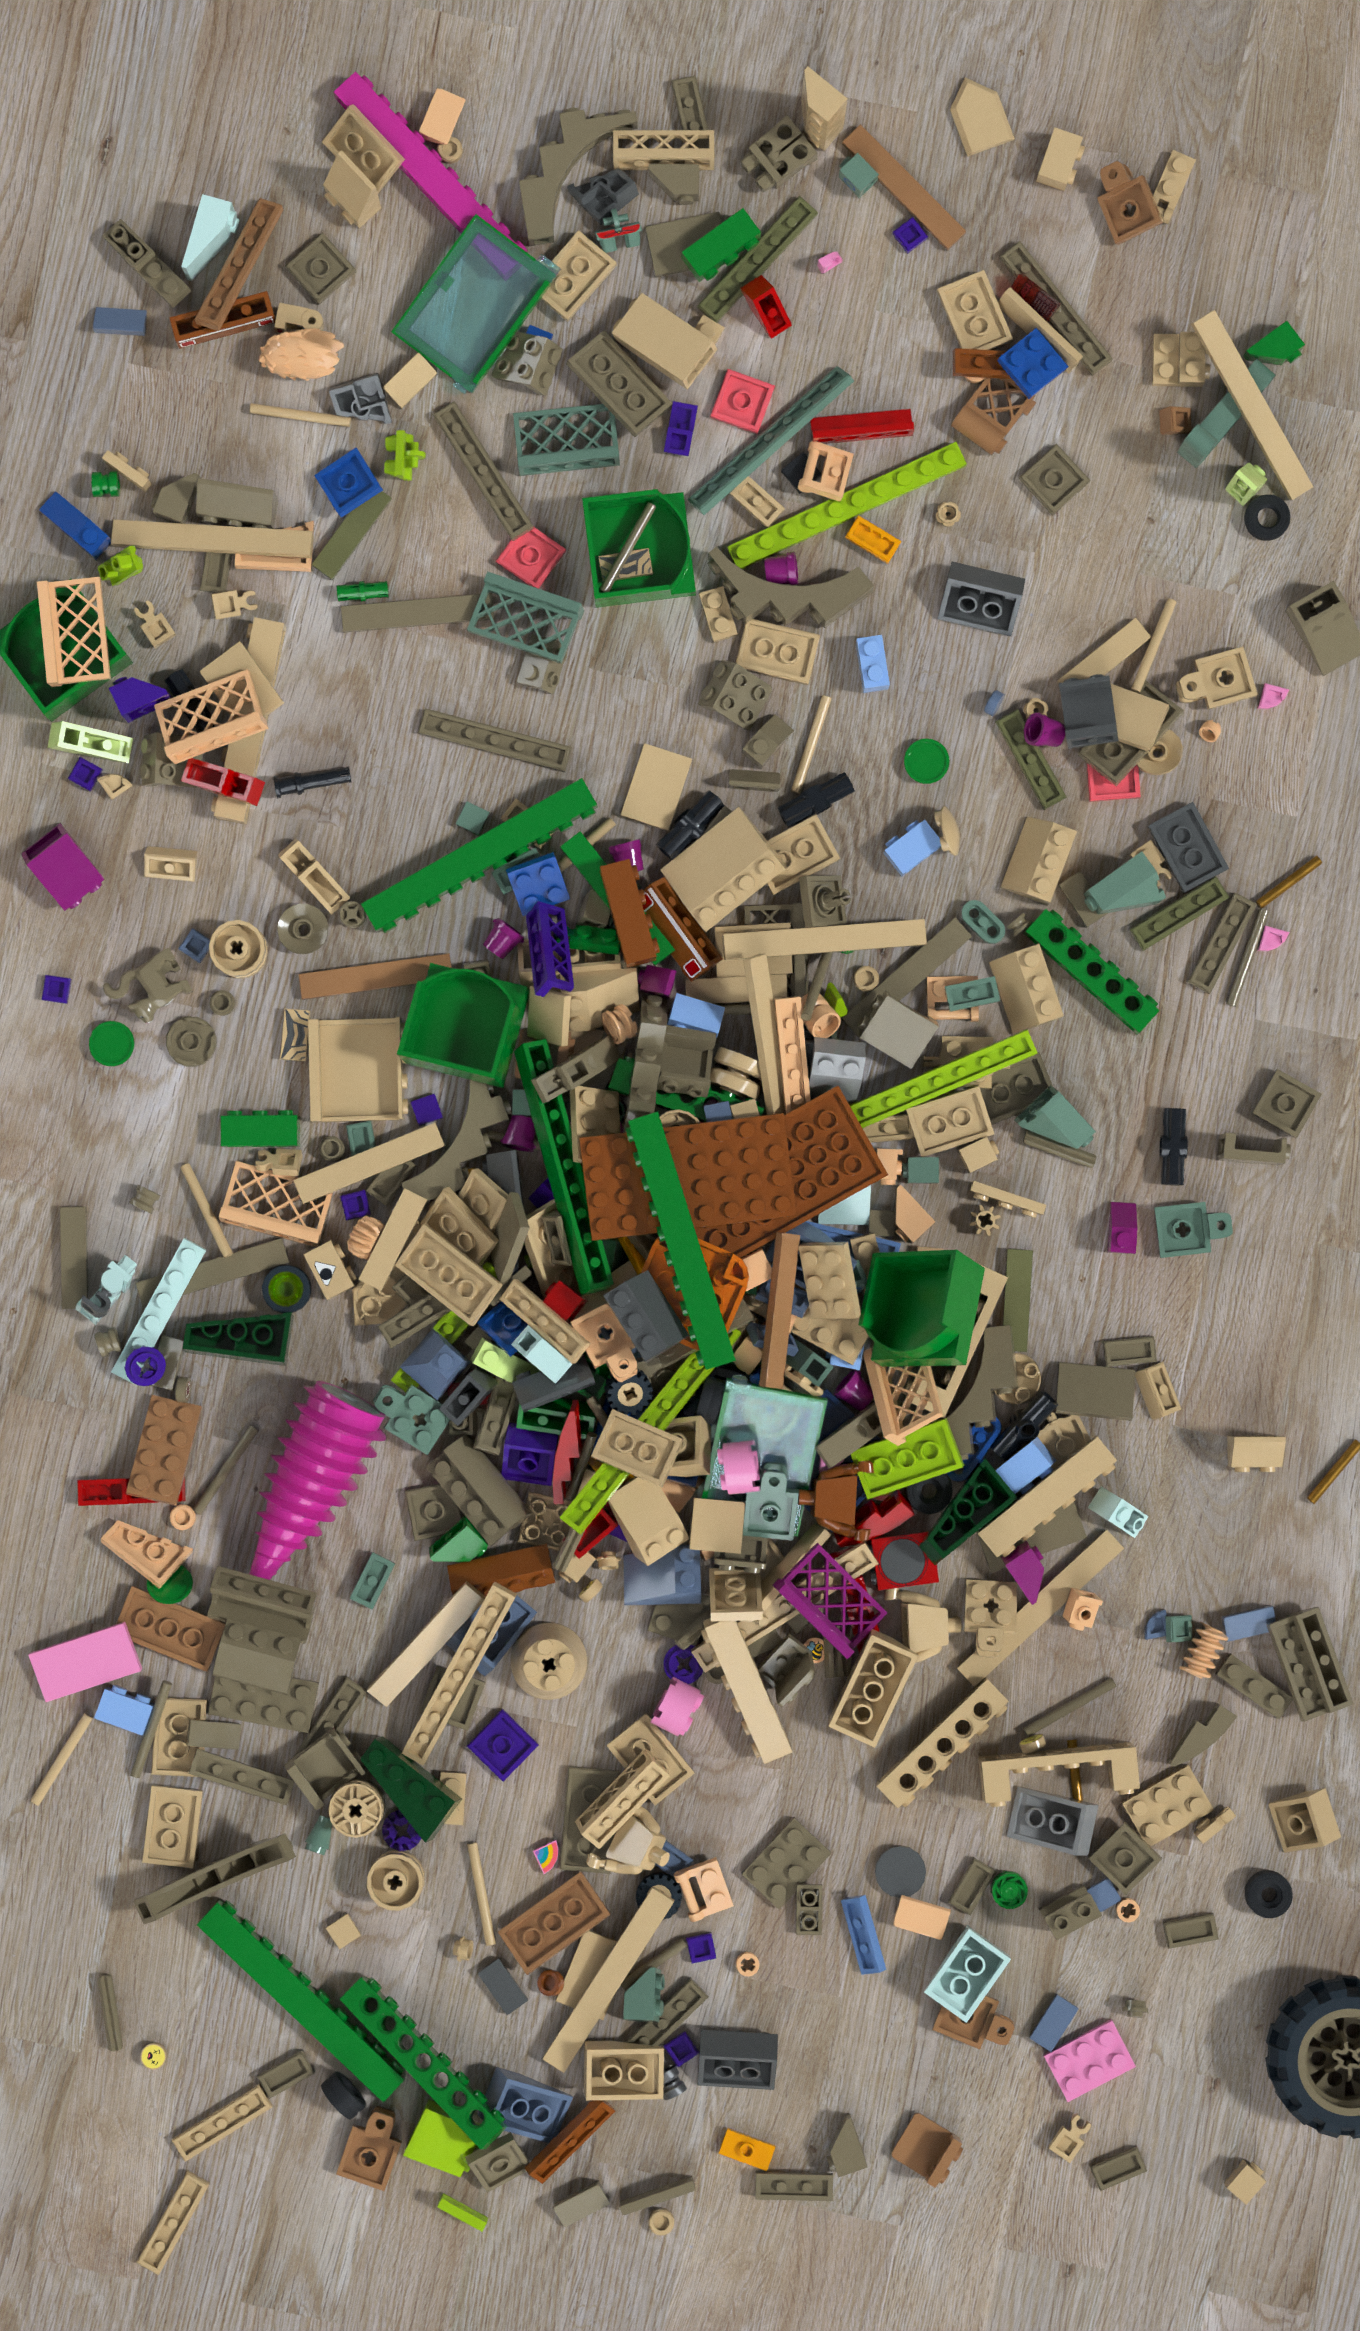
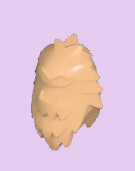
(301, 354)

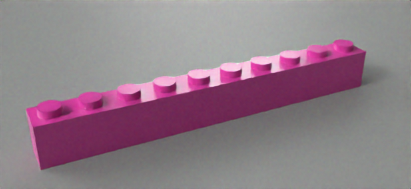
(420, 163)

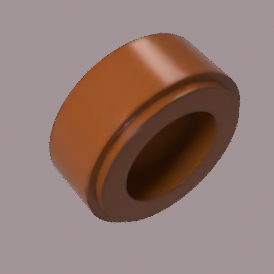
(550, 1982)

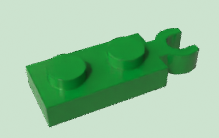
(593, 939)

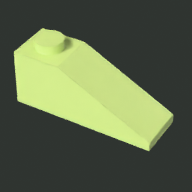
(1246, 483)
(89, 742)
(495, 1360)

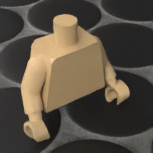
(923, 1623)
(634, 1846)

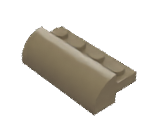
(479, 1489)
(1309, 1663)

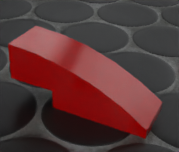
(223, 781)
(879, 1518)
(598, 1529)

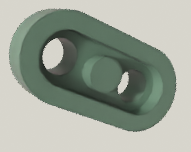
(983, 922)

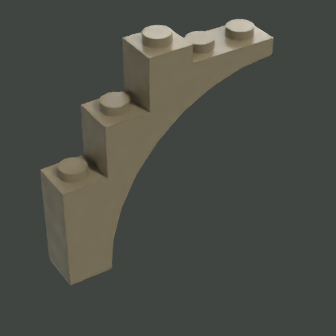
(557, 160)
(787, 602)
(647, 1057)
(467, 1146)
(996, 1373)
(213, 1877)

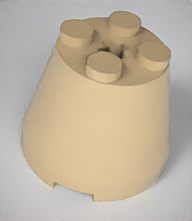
(548, 1642)

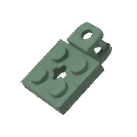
(1202, 1229)
(401, 1413)
(776, 1495)

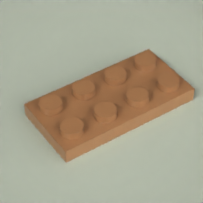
(164, 1450)
(171, 1629)
(554, 1923)

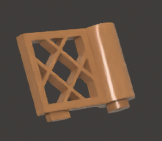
(984, 429)

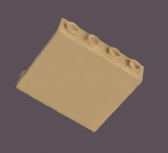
(356, 1070)

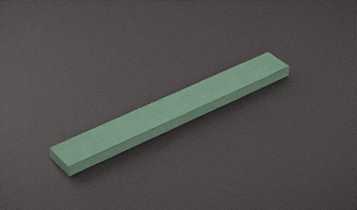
(770, 440)

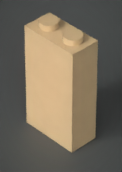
(664, 340)

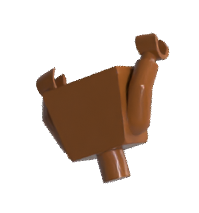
(835, 1499)

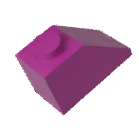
(657, 981)
(1122, 1228)
(1026, 1569)

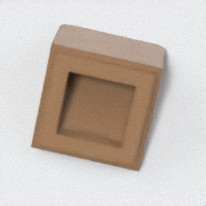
(1175, 420)

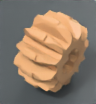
(364, 1237)

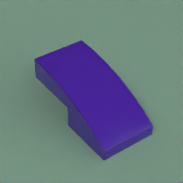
(680, 428)

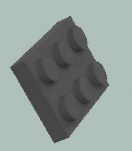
(1188, 847)

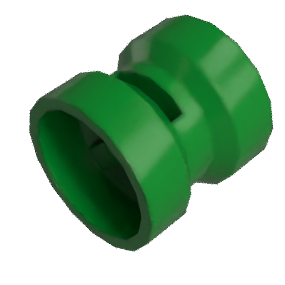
(105, 484)

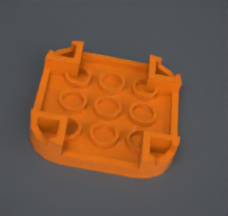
(727, 1274)

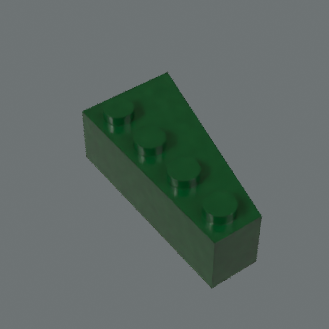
(246, 1339)
(970, 1509)
(412, 1788)

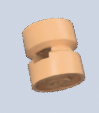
(824, 1019)

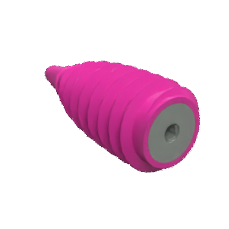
(314, 1470)

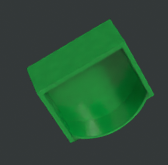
(608, 525)
(24, 654)
(464, 1024)
(921, 1307)

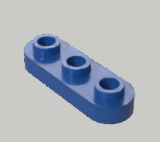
(984, 1441)

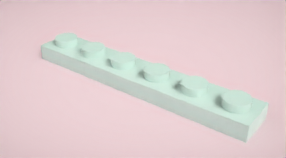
(162, 1302)

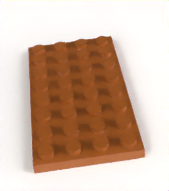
(827, 1163)
(725, 1168)

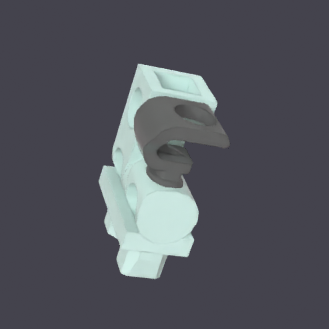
(113, 1281)

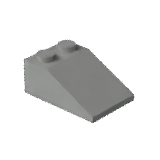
(834, 1065)
(1052, 1821)

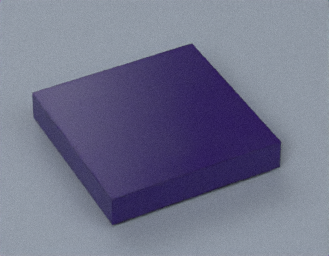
(502, 1745)

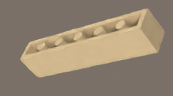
(1047, 1496)
(748, 1688)

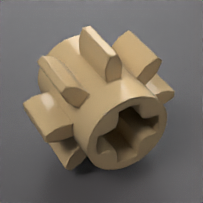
(977, 1222)

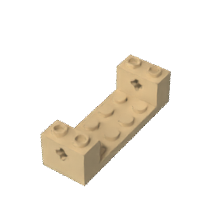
(991, 1290)
(1120, 1759)

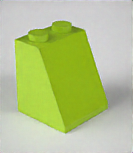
(439, 2142)

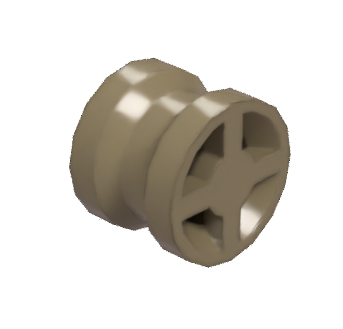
(349, 911)
(144, 1199)
(108, 1341)

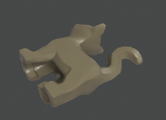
(153, 979)

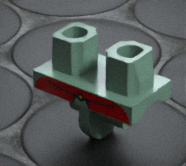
(607, 235)

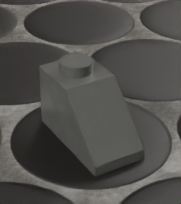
(468, 1395)

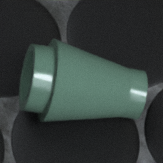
(320, 1836)

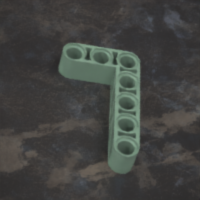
(1220, 420)

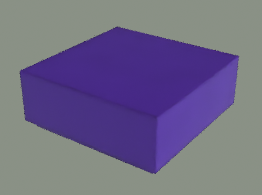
(910, 235)
(85, 774)
(56, 989)
(426, 1109)
(355, 1205)
(701, 1947)
(681, 2049)

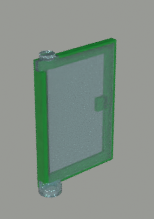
(475, 303)
(781, 1424)

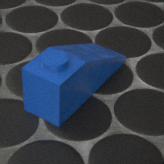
(76, 525)

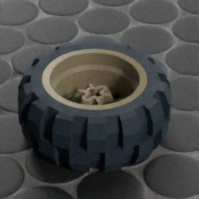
(1290, 2063)

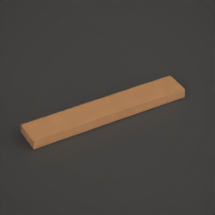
(905, 188)
(239, 264)
(368, 977)
(779, 1310)

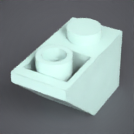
(541, 1354)
(1118, 1512)

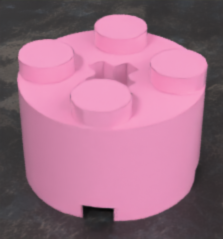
(740, 1467)
(676, 1706)

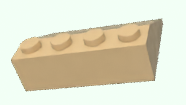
(723, 869)

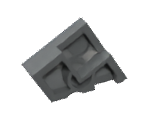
(604, 194)
(361, 399)

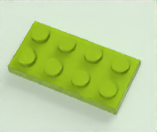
(923, 1456)

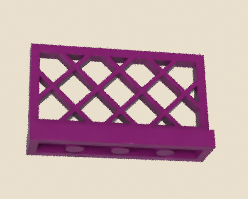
(814, 1615)

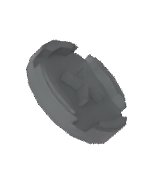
(900, 1871)

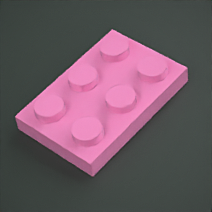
(1089, 2060)

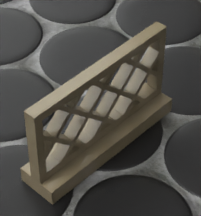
(800, 978)

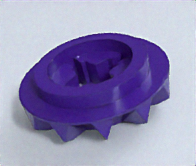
(147, 1376)
(671, 1665)
(389, 1832)

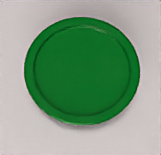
(926, 761)
(111, 1043)
(174, 1589)

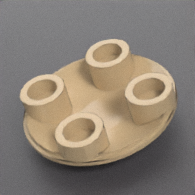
(951, 836)
(1028, 1381)

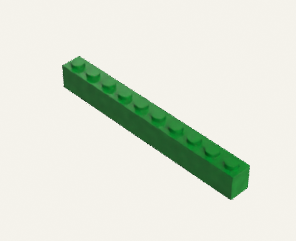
(480, 855)
(564, 1175)
(681, 1239)
(302, 2000)

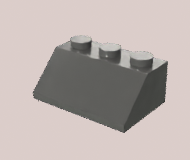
(981, 598)
(504, 1171)
(646, 1316)
(539, 1390)
(737, 2059)

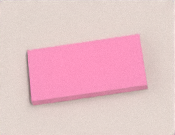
(85, 1661)

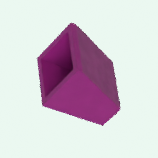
(62, 867)

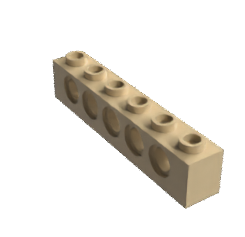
(927, 1746)

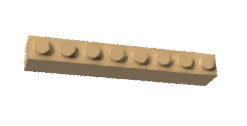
(244, 755)

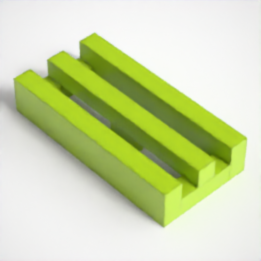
(462, 2212)

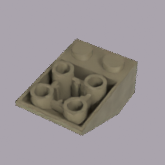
(1326, 627)

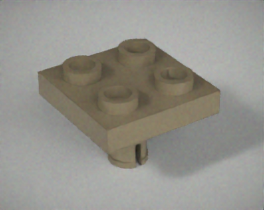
(823, 901)

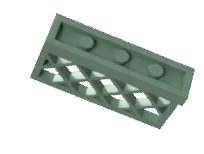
(573, 458)
(538, 600)

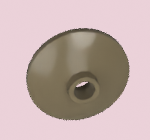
(293, 919)

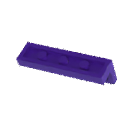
(542, 947)

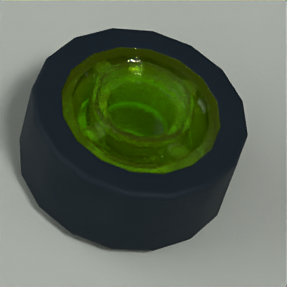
(272, 1285)

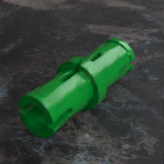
(362, 591)

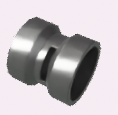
(672, 2084)

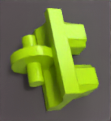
(406, 455)
(121, 566)

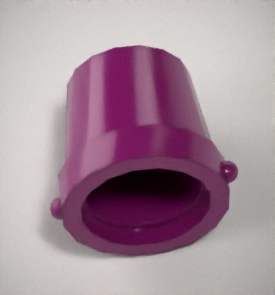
(782, 569)
(1043, 731)
(628, 850)
(502, 938)
(520, 1133)
(854, 1390)

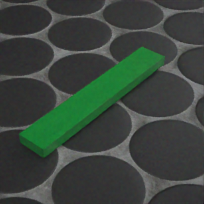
(588, 864)

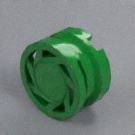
(1009, 1890)

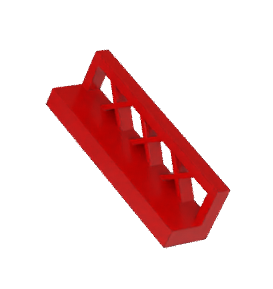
(862, 426)

